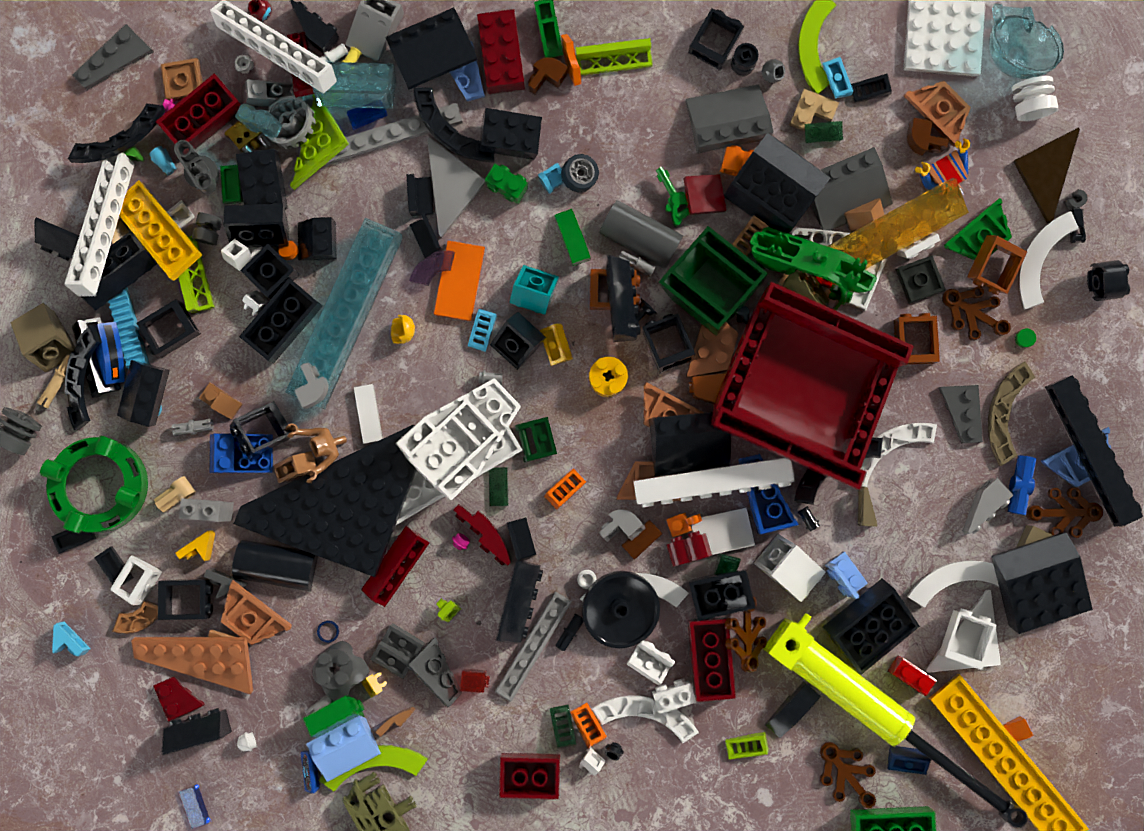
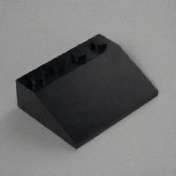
(431, 48)
(621, 299)
(688, 444)
(518, 602)
(871, 626)

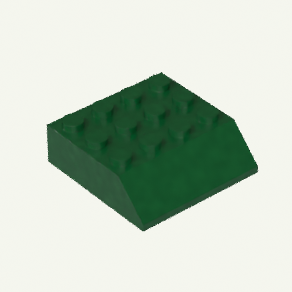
(712, 280)

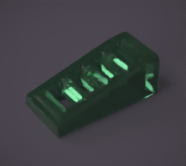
(572, 742)

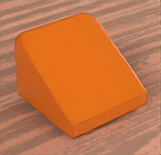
(1018, 729)

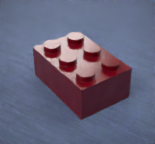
(529, 776)

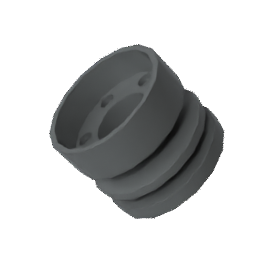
(15, 429)

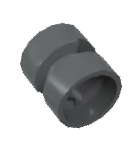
(206, 235)

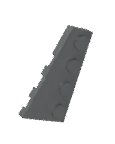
(116, 53)

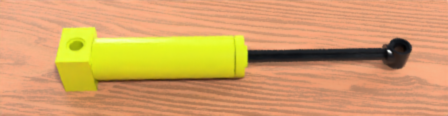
(868, 704)

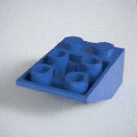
(228, 458)

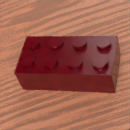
(501, 51)
(200, 113)
(711, 660)

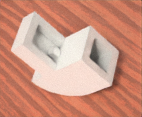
(238, 254)

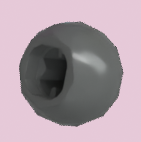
(773, 71)

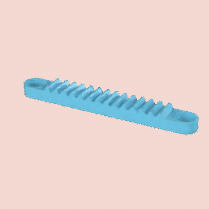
(126, 320)

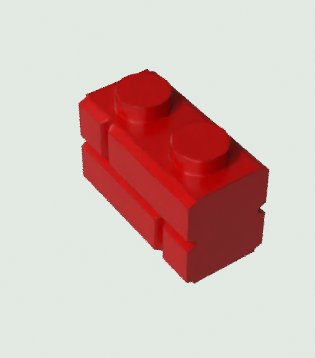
(911, 675)

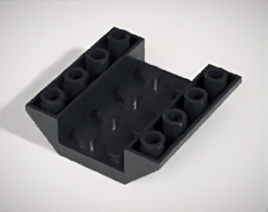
(776, 185)

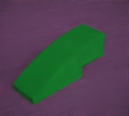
(548, 28)
(572, 237)

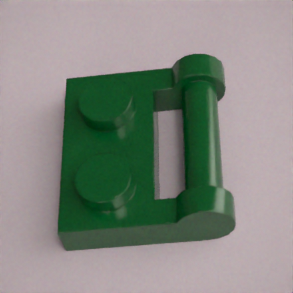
(542, 437)

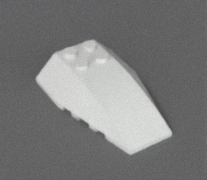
(460, 437)

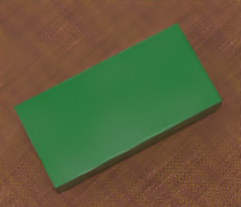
(231, 185)

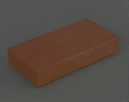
(643, 540)

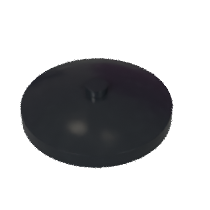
(620, 609)

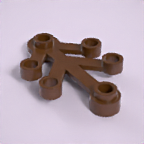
(972, 311)
(1068, 513)
(748, 657)
(845, 771)

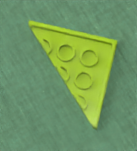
(320, 146)

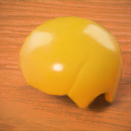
(402, 329)

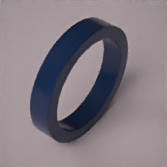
(319, 635)

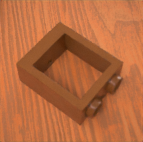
(1010, 270)
(594, 304)
(933, 330)

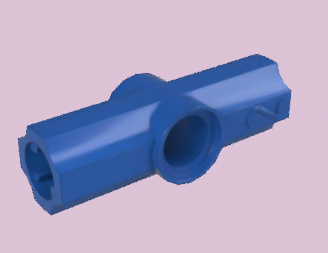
(1022, 484)

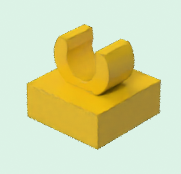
(372, 686)

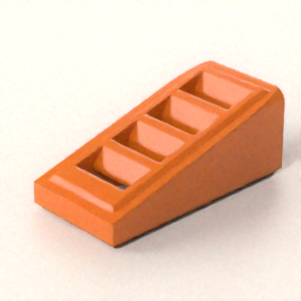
(550, 497)
(597, 728)

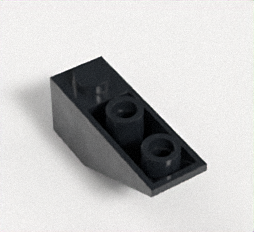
(320, 34)

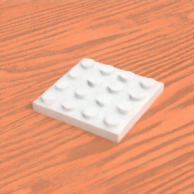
(944, 37)

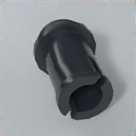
(809, 519)

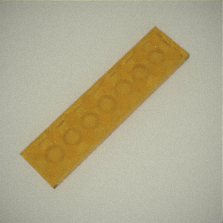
(905, 224)

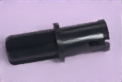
(569, 632)

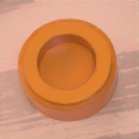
(289, 252)

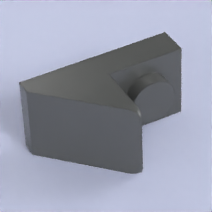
(217, 577)

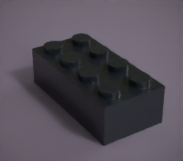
(280, 321)

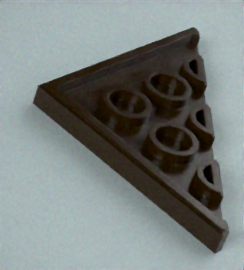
(1046, 171)

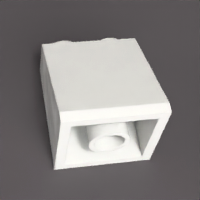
(790, 567)

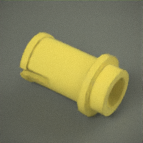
(352, 55)

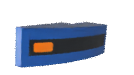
(110, 354)

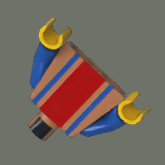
(951, 166)

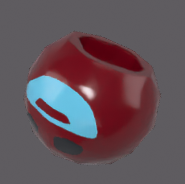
(260, 9)

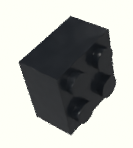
(269, 271)

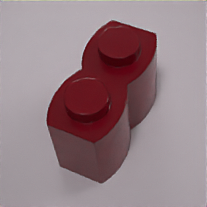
(689, 549)

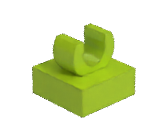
(448, 609)

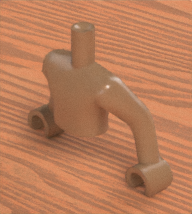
(321, 445)

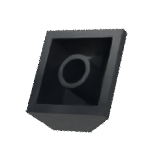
(317, 239)
(517, 340)

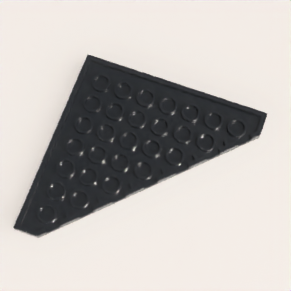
(344, 511)

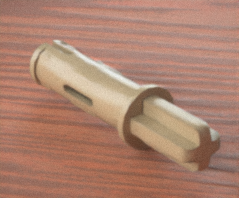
(55, 384)

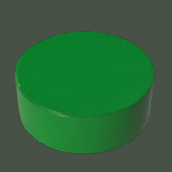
(1025, 338)

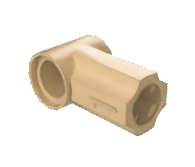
(178, 490)

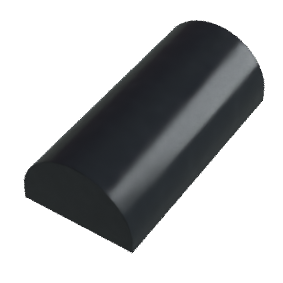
(274, 565)

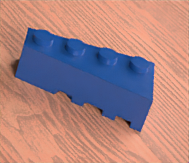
(768, 505)

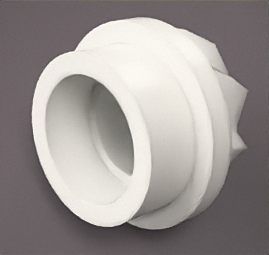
(246, 742)

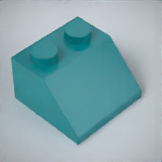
(533, 289)

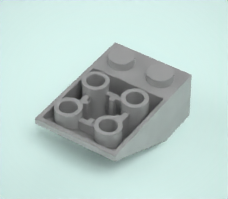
(372, 24)

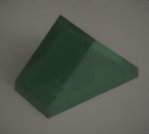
(726, 563)

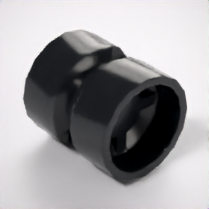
(744, 59)

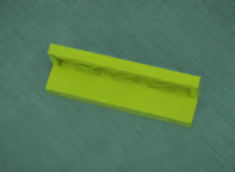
(614, 50)
(188, 289)

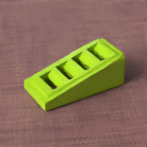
(748, 753)

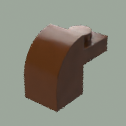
(547, 70)
(920, 139)

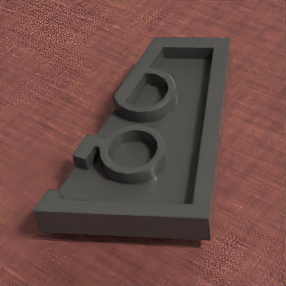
(964, 409)
(434, 672)

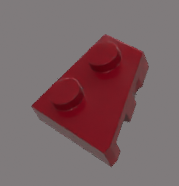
(175, 698)

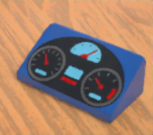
(310, 773)

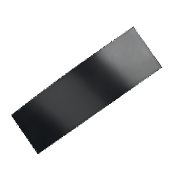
(792, 709)

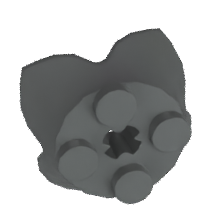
(352, 670)

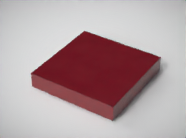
(704, 194)

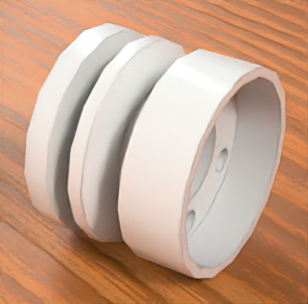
(1034, 98)

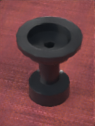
(645, 309)

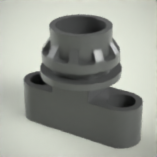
(198, 169)

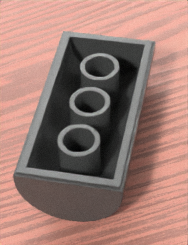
(640, 234)

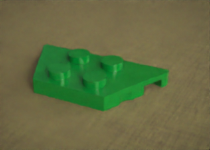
(970, 238)

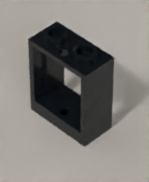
(706, 54)
(184, 317)
(674, 360)
(275, 418)
(165, 599)

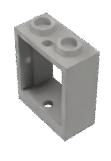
(206, 510)

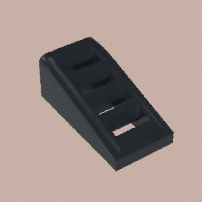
(875, 80)

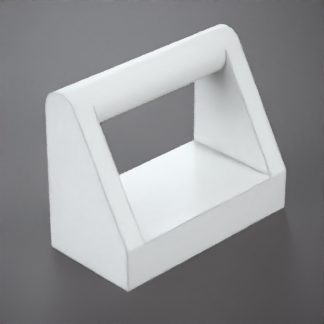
(144, 585)

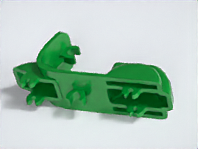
(789, 253)

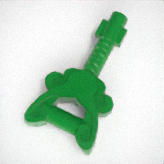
(675, 200)

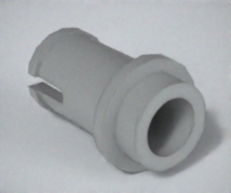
(485, 377)

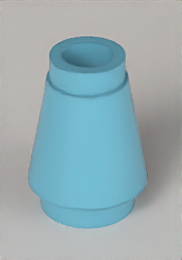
(162, 160)

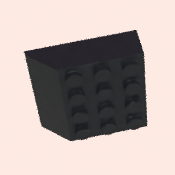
(1042, 583)

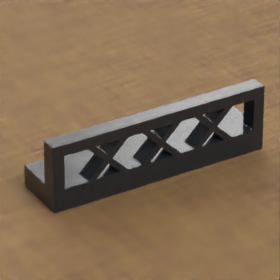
(93, 370)

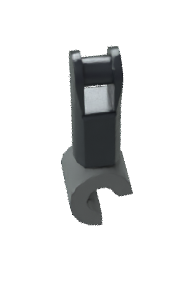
(1078, 214)

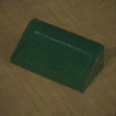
(498, 487)

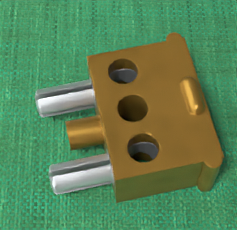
(239, 132)

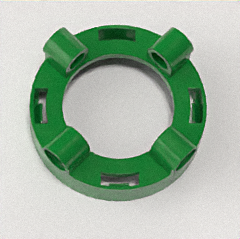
(128, 497)

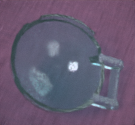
(1022, 45)

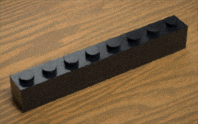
(1094, 451)

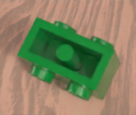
(506, 183)

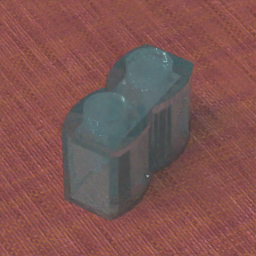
(258, 120)

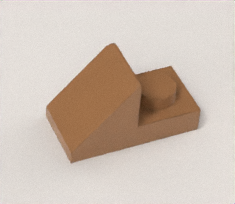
(220, 401)

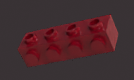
(395, 566)

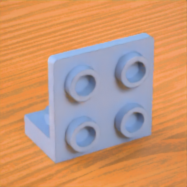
(846, 574)

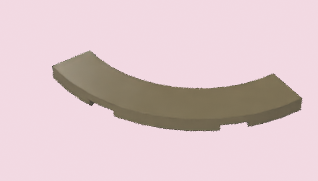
(1000, 412)

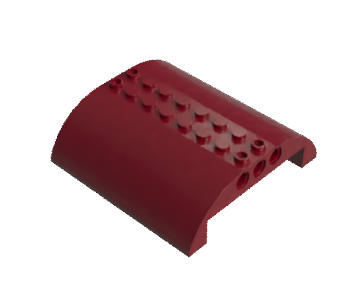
(809, 384)

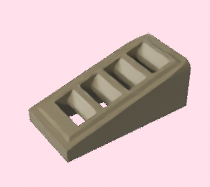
(866, 513)

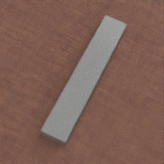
(533, 646)

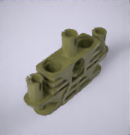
(378, 802)

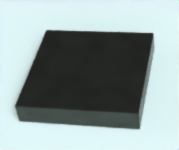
(920, 279)

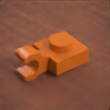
(681, 524)

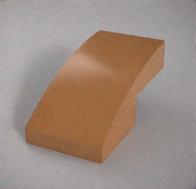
(398, 718)

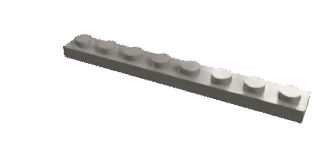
(393, 133)

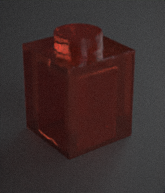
(474, 680)

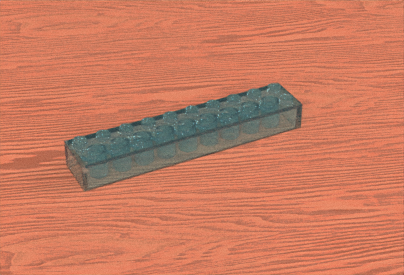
(348, 305)

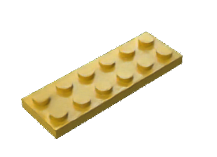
(158, 231)

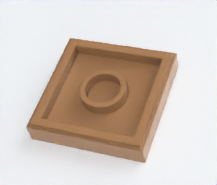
(181, 78)

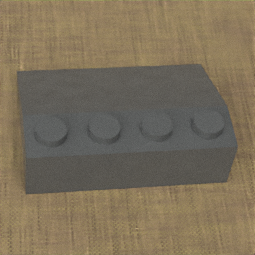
(728, 118)
(850, 186)

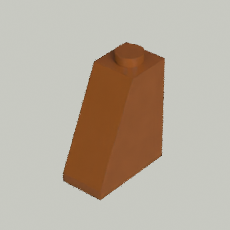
(706, 387)

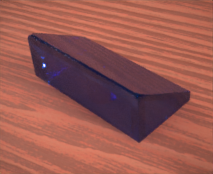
(362, 116)
(194, 806)

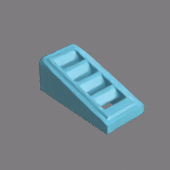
(482, 313)

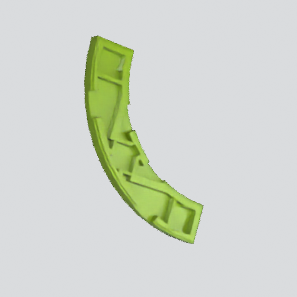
(808, 45)
(390, 756)

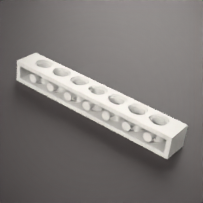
(274, 46)
(99, 225)

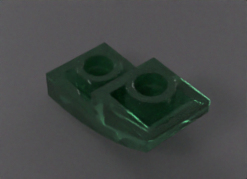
(823, 132)

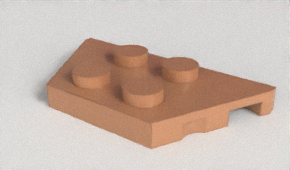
(943, 107)
(712, 351)
(661, 404)
(639, 471)
(250, 616)

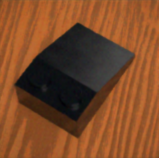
(721, 594)

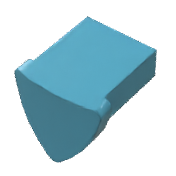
(551, 178)

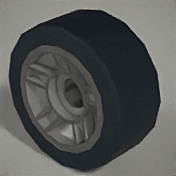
(588, 169)

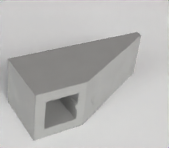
(265, 93)
(985, 504)

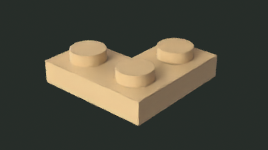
(810, 105)

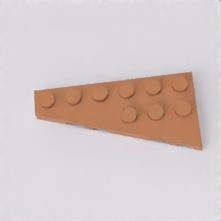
(207, 658)

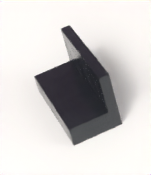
(419, 195)
(425, 236)
(521, 538)

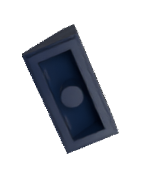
(907, 760)

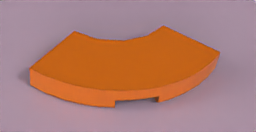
(571, 60)

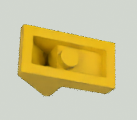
(202, 544)

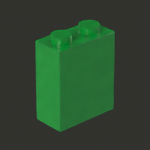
(333, 715)

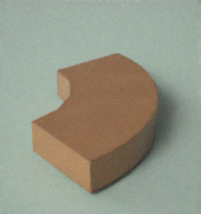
(138, 620)

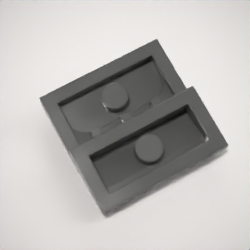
(397, 650)

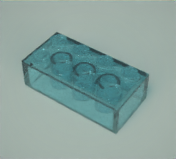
(360, 86)

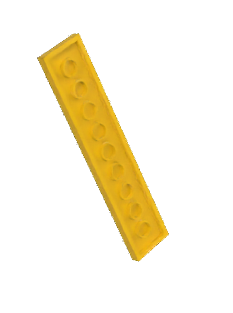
(1004, 758)

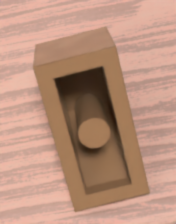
(294, 466)

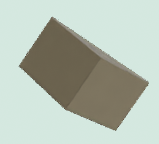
(1032, 534)

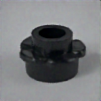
(614, 751)

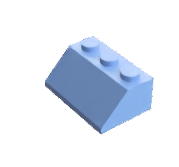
(343, 748)

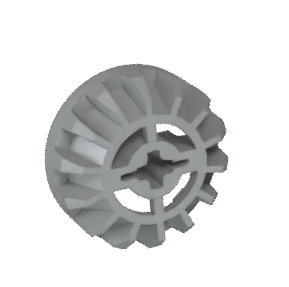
(292, 114)

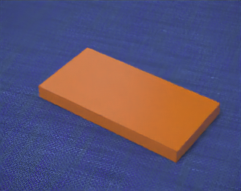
(460, 285)

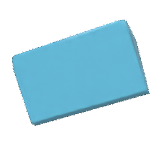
(838, 78)

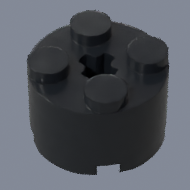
(1108, 280)

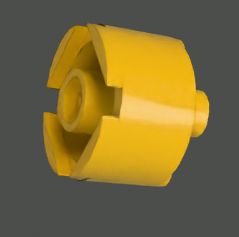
(602, 367)

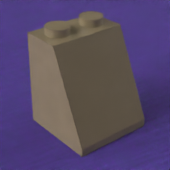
(42, 337)

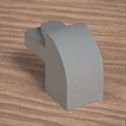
(315, 390)
(624, 521)

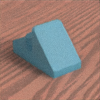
(65, 636)

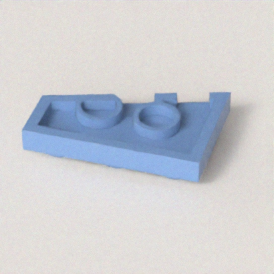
(469, 80)

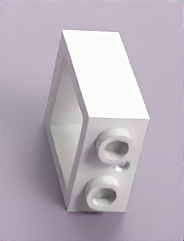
(983, 645)

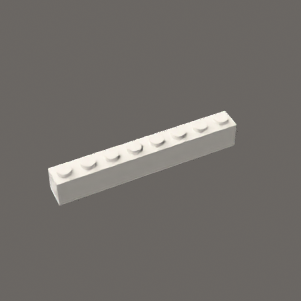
(713, 481)

